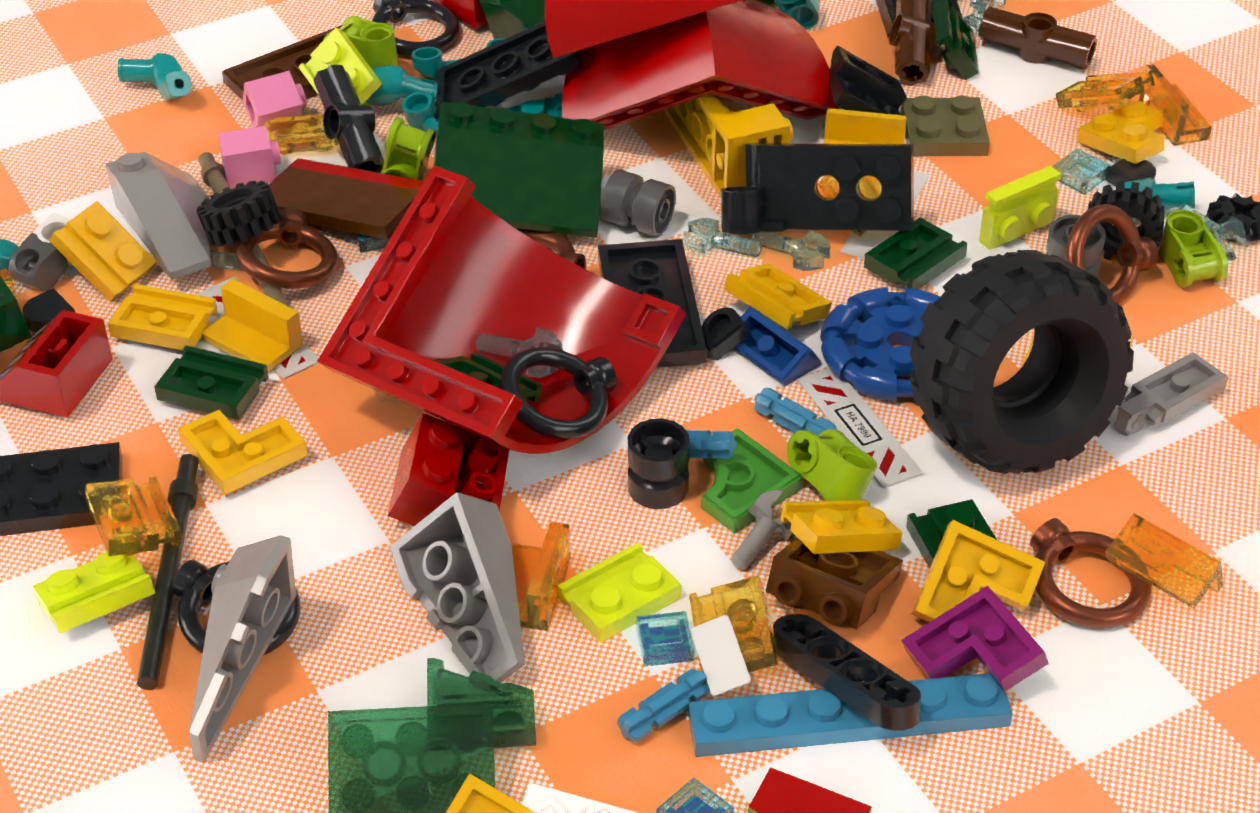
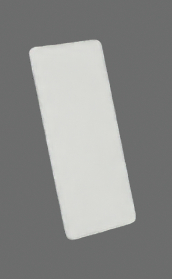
(720, 655)

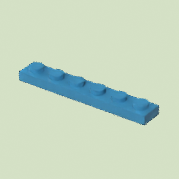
(824, 719)

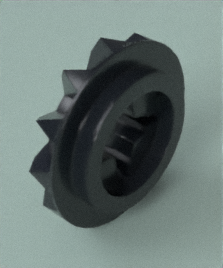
(1239, 207)

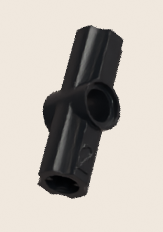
(348, 119)

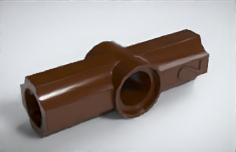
(1037, 37)
(913, 40)

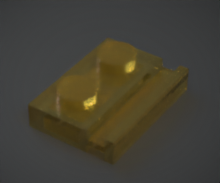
(1105, 89)
(132, 516)
(749, 616)

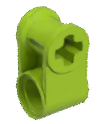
(372, 40)
(407, 150)
(1191, 249)
(831, 464)

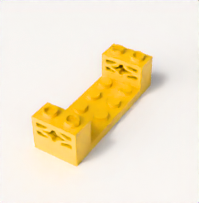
(720, 137)

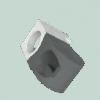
(37, 259)

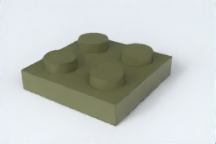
(946, 126)

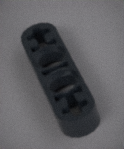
(847, 672)

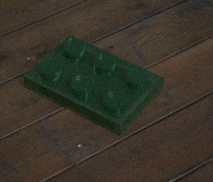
(407, 757)

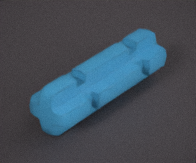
(789, 413)
(719, 444)
(663, 705)

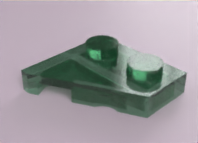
(511, 702)

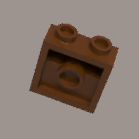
(835, 585)

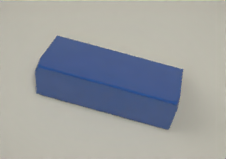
(775, 349)

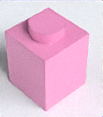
(273, 98)
(248, 155)

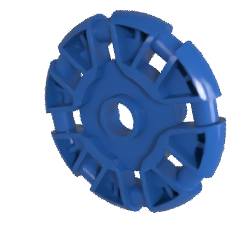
(865, 349)

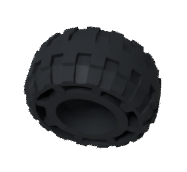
(1059, 392)

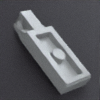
(1169, 393)

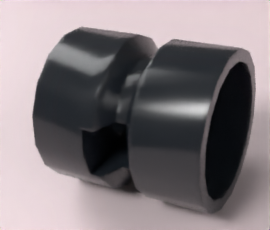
(658, 463)

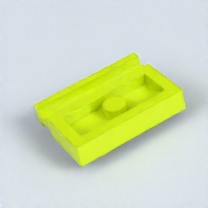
(339, 50)
(1019, 207)
(92, 590)
(618, 591)

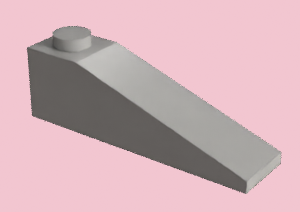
(162, 211)
(465, 579)
(244, 615)

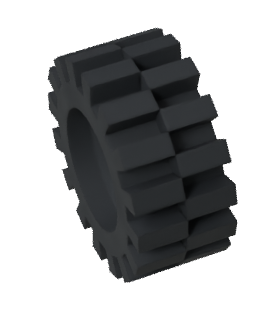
(1137, 205)
(238, 213)

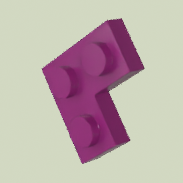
(980, 630)

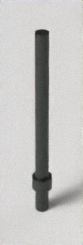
(182, 499)

